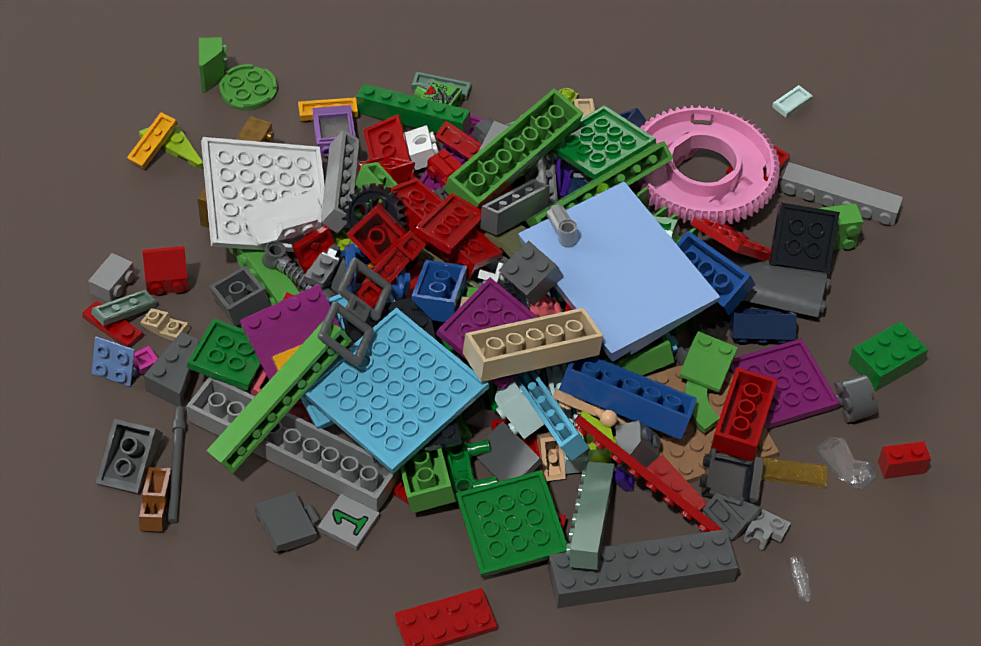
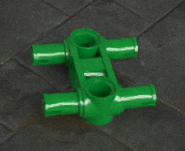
(461, 467)

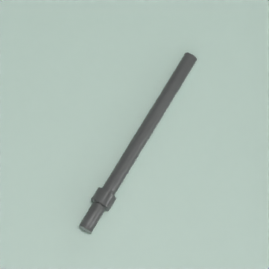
(178, 429)

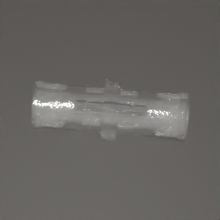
(800, 579)

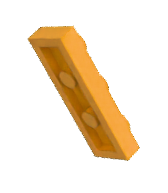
(306, 112)
(152, 140)

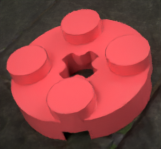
(546, 306)

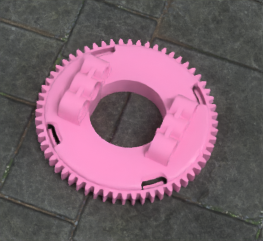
(739, 142)

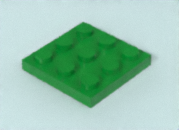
(225, 355)

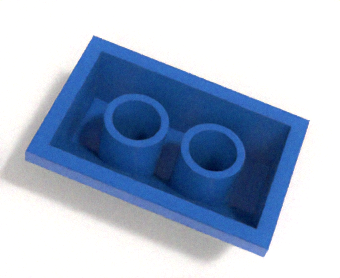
(440, 289)

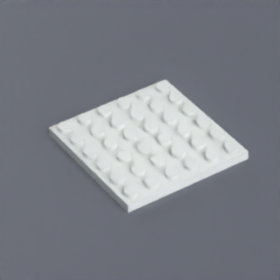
(253, 174)

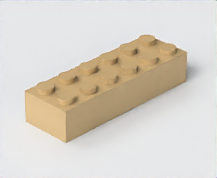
(532, 344)

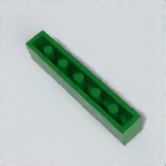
(411, 109)

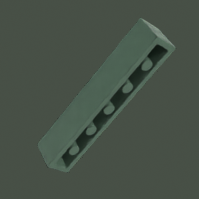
(592, 514)

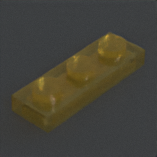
(794, 472)

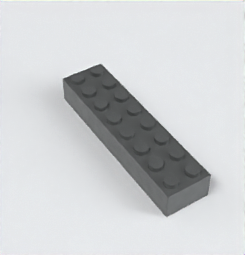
(645, 569)

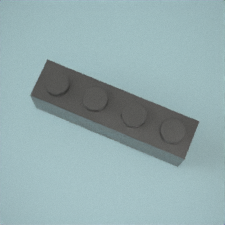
(514, 207)

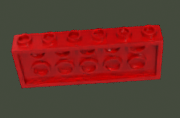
(472, 252)

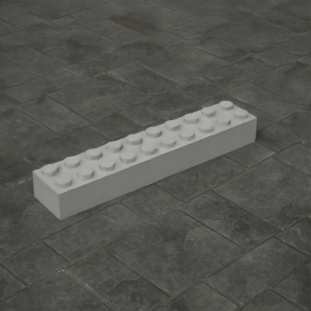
(299, 447)

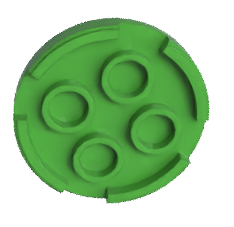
(248, 87)

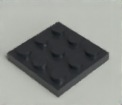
(804, 237)

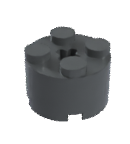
(856, 398)

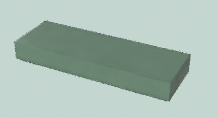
(424, 80)
(124, 307)

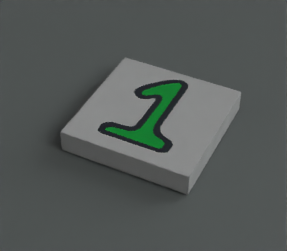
(348, 521)

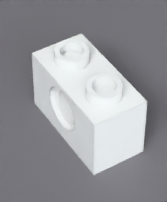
(421, 146)

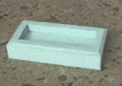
(792, 101)

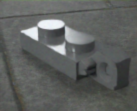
(323, 267)

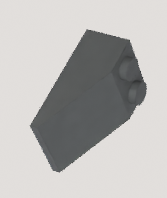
(128, 455)

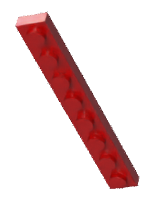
(638, 470)

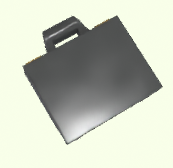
(287, 521)

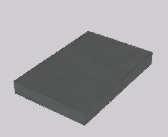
(508, 454)

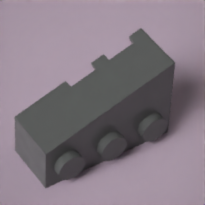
(169, 374)

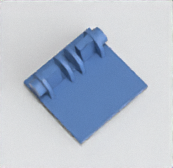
(113, 361)

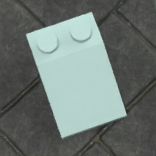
(517, 409)

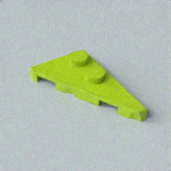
(179, 146)

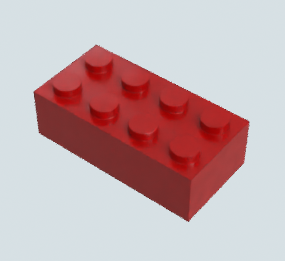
(744, 414)

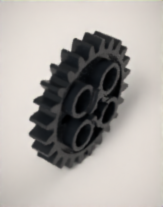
(373, 193)

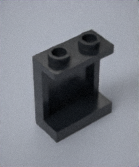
(731, 476)

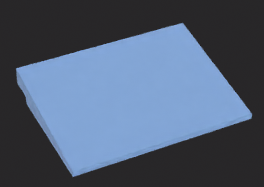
(623, 271)

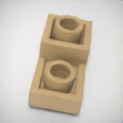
(162, 325)

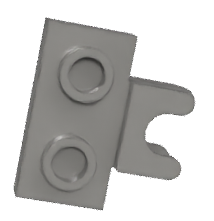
(765, 527)

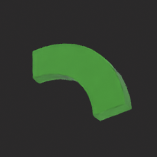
(702, 414)

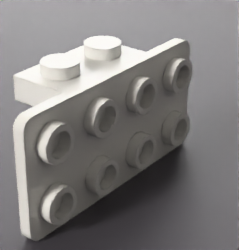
(284, 218)

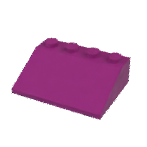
(285, 325)

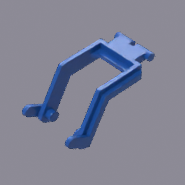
(402, 278)

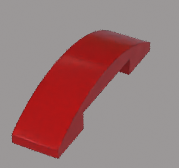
(390, 266)

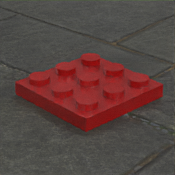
(727, 236)

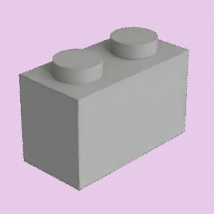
(111, 278)

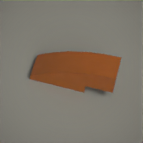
(155, 499)

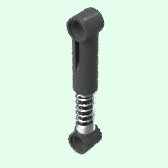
(276, 258)

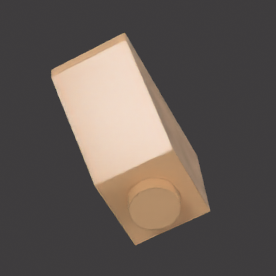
(551, 455)

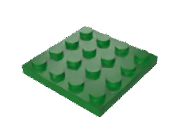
(602, 142)
(511, 523)

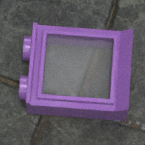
(329, 123)

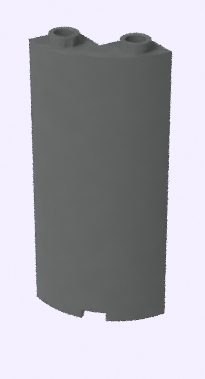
(782, 285)

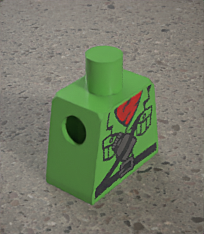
(441, 93)

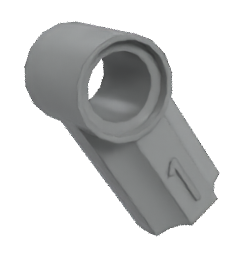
(563, 225)

